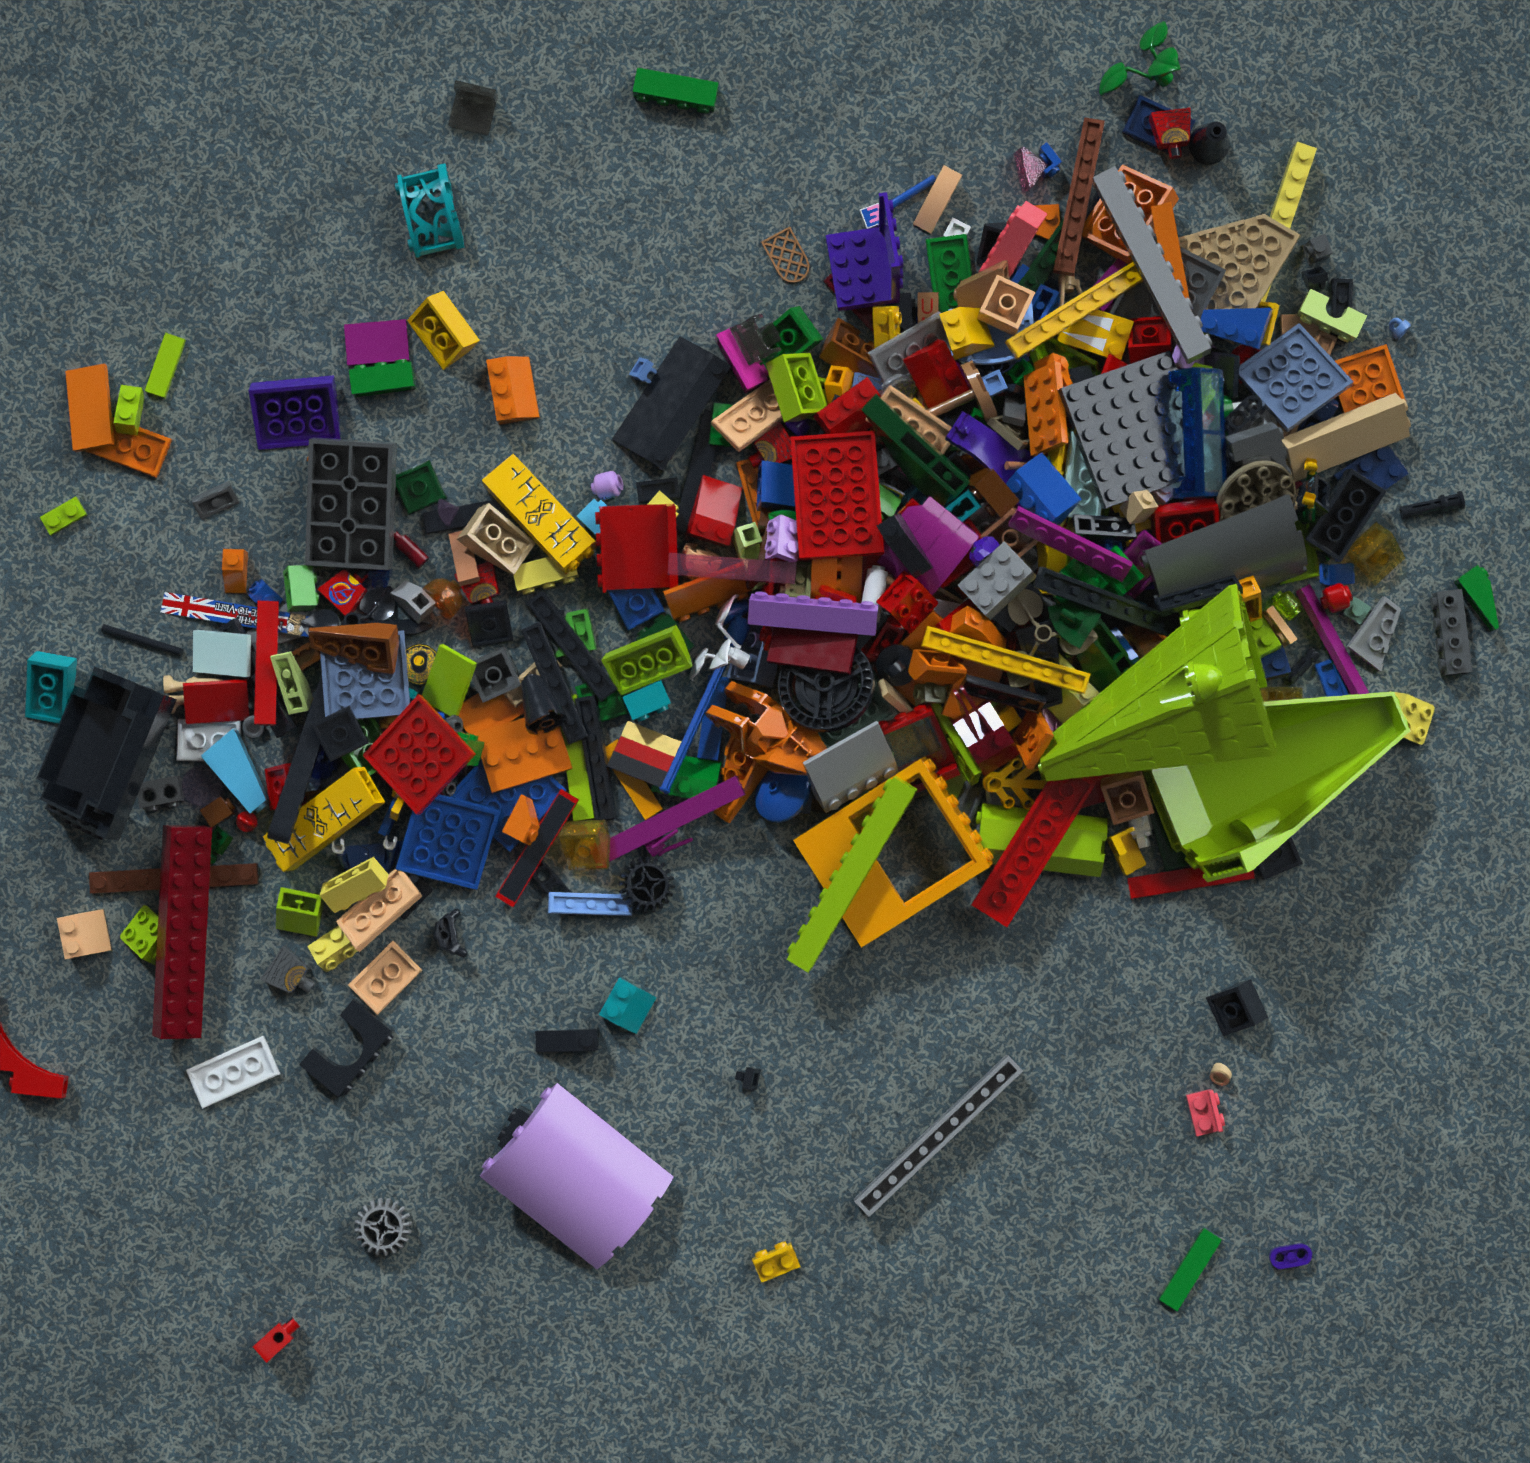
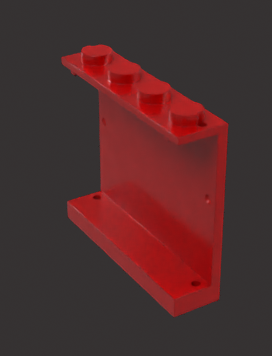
(636, 546)

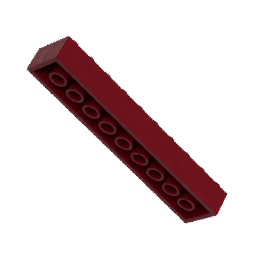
(182, 932)

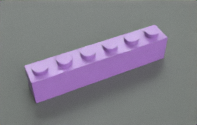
(813, 614)

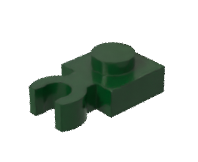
(219, 843)

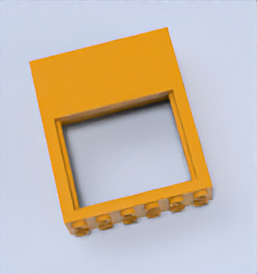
(877, 903)

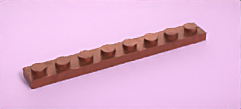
(1079, 197)
(150, 878)

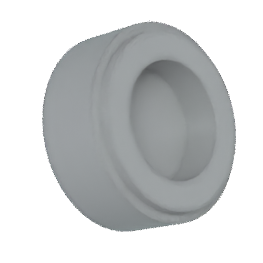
(250, 729)

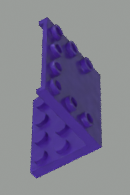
(867, 263)

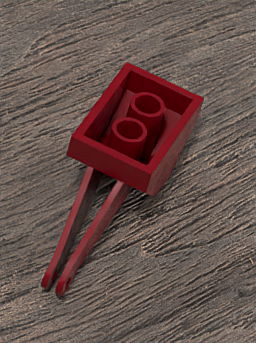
(984, 734)

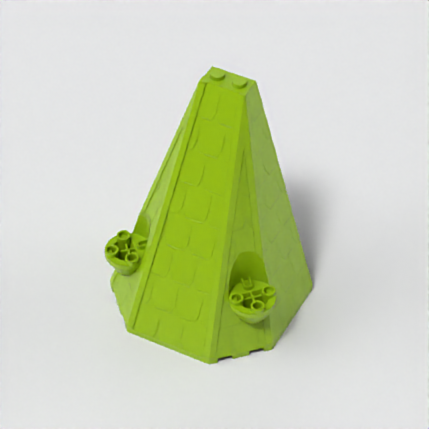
(1176, 706)
(1244, 809)

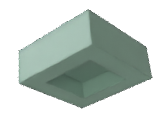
(1356, 611)

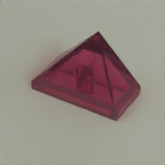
(1028, 168)

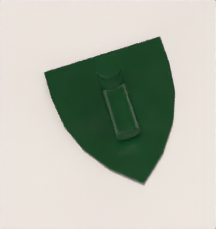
(1073, 622)

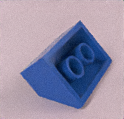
(1043, 490)

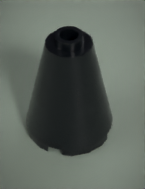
(1209, 143)
(540, 706)

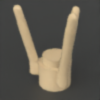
(1067, 285)

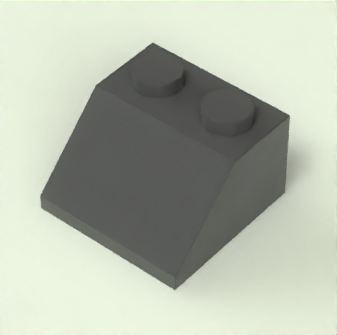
(495, 674)

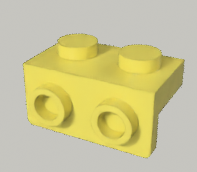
(332, 949)

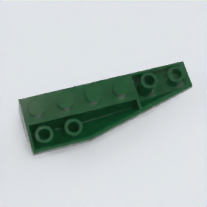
(915, 455)
(1104, 657)

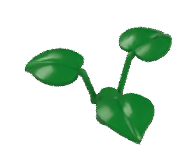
(1160, 70)

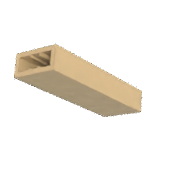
(1348, 435)

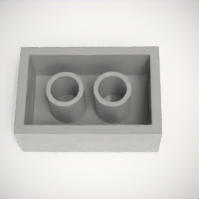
(997, 580)

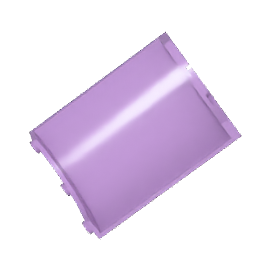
(577, 1177)

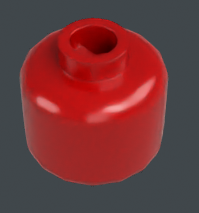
(1336, 598)

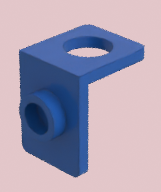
(1336, 574)

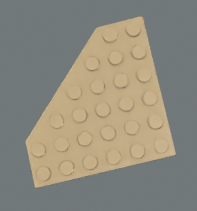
(1251, 254)

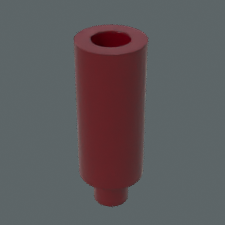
(410, 549)

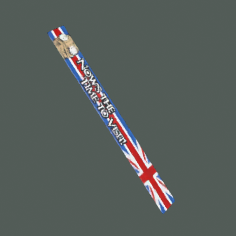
(224, 612)

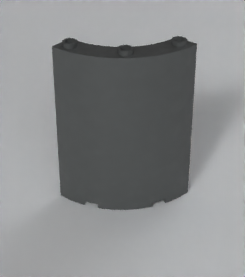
(1248, 544)

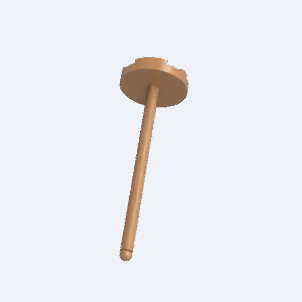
(977, 392)

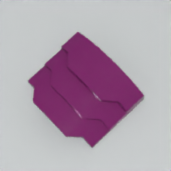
(941, 537)

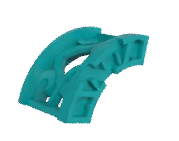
(438, 181)

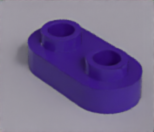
(1290, 1256)

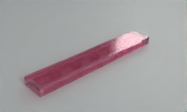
(732, 568)

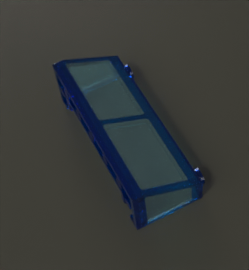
(1201, 431)

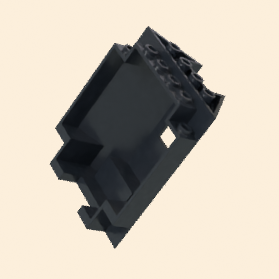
(103, 753)

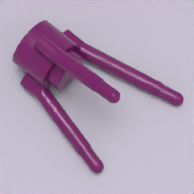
(657, 846)

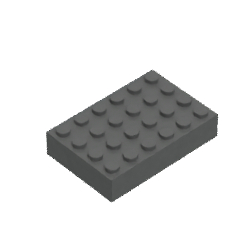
(350, 503)

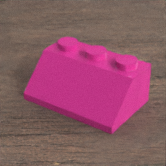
(748, 376)

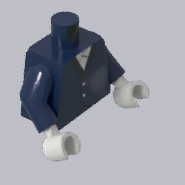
(354, 855)

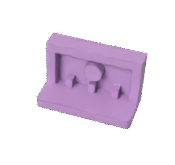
(782, 539)

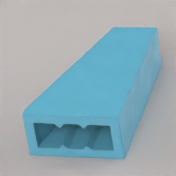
(236, 770)

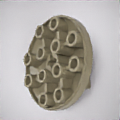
(1254, 486)

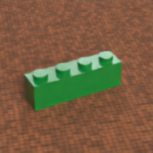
(675, 90)

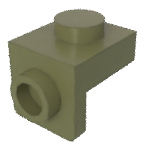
(929, 693)

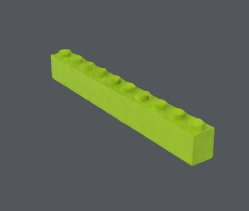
(851, 874)

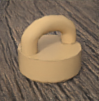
(1220, 1074)

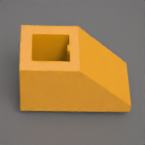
(838, 381)

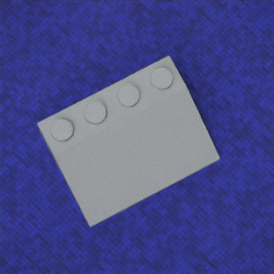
(850, 767)

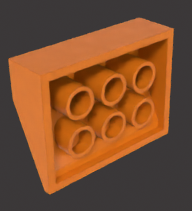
(1147, 191)
(701, 595)

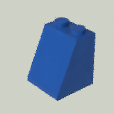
(775, 487)

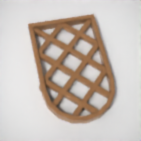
(795, 241)

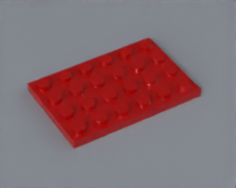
(837, 495)

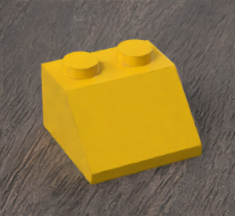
(965, 331)

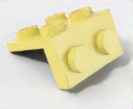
(1418, 716)

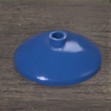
(781, 796)

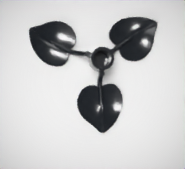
(375, 604)

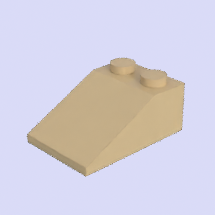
(496, 539)

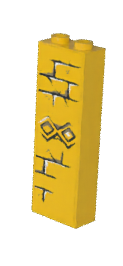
(539, 514)
(327, 818)

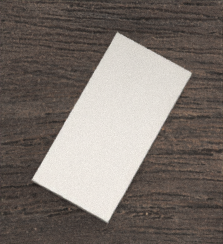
(233, 1072)

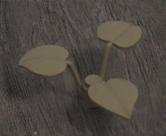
(1025, 608)

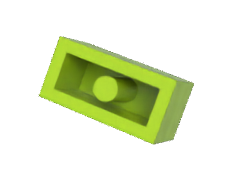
(129, 410)

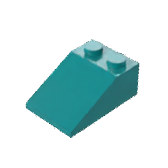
(49, 685)

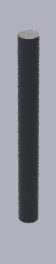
(142, 640)

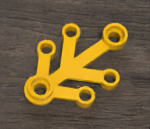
(1016, 783)

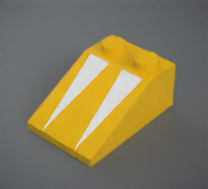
(1099, 334)

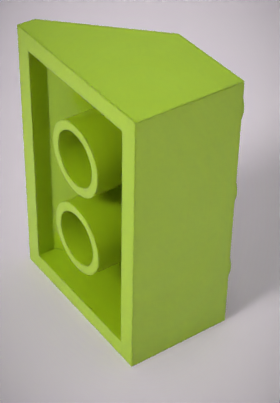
(796, 386)

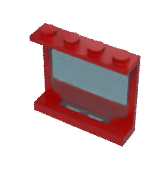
(919, 736)

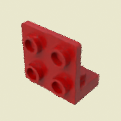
(907, 601)

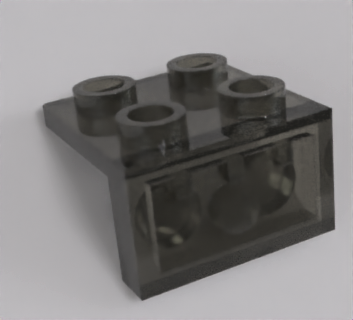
(473, 108)

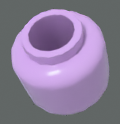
(607, 485)

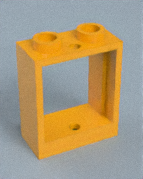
(1252, 597)

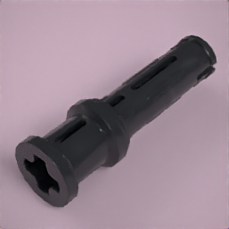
(1441, 504)

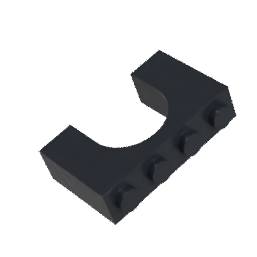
(374, 1035)

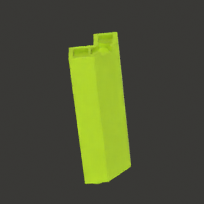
(1077, 853)

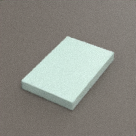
(222, 653)

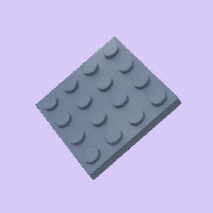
(1294, 377)
(365, 691)

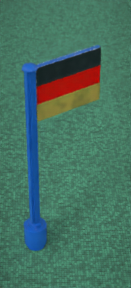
(659, 757)

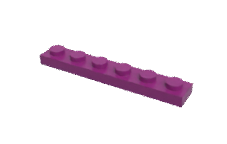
(1070, 544)

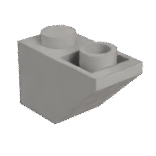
(414, 600)

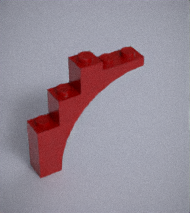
(27, 1076)

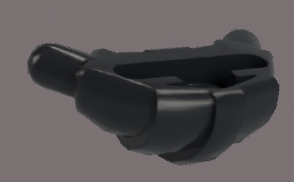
(446, 934)

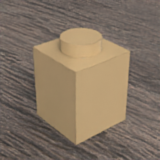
(1139, 507)

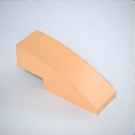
(937, 199)

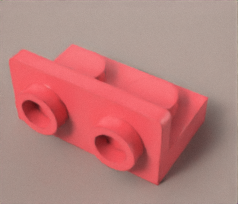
(1205, 1112)

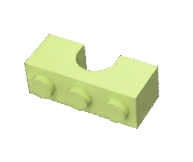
(1314, 311)
(747, 544)

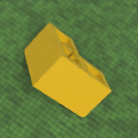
(1126, 851)

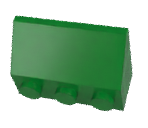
(693, 777)

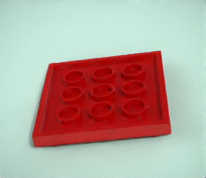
(419, 754)

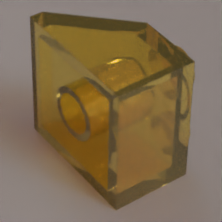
(1376, 553)
(586, 844)

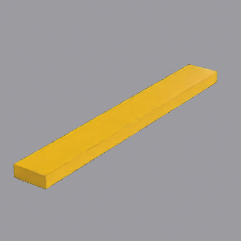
(1074, 310)
(1005, 660)

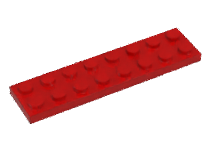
(1031, 848)

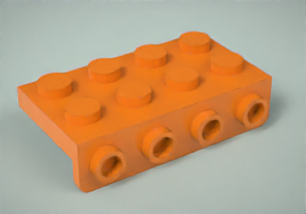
(1045, 409)

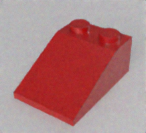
(714, 511)

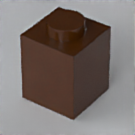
(218, 811)

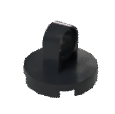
(894, 664)

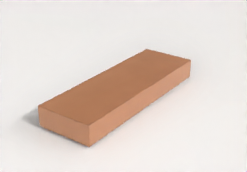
(464, 561)

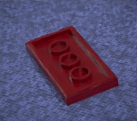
(812, 649)

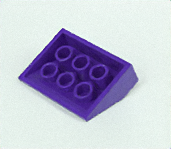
(294, 411)

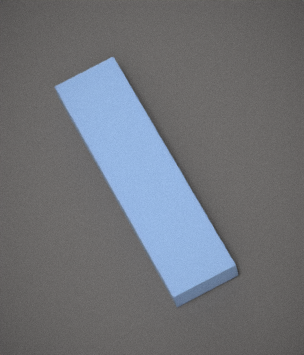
(588, 904)

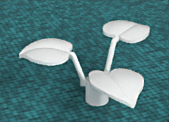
(725, 655)

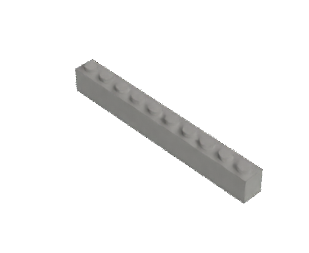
(1152, 265)
(937, 1135)

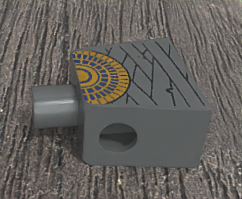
(288, 972)

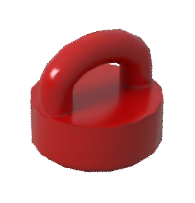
(247, 821)

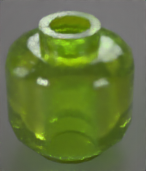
(1286, 605)

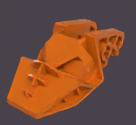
(775, 737)

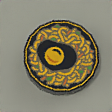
(419, 663)

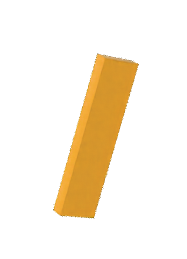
(637, 789)

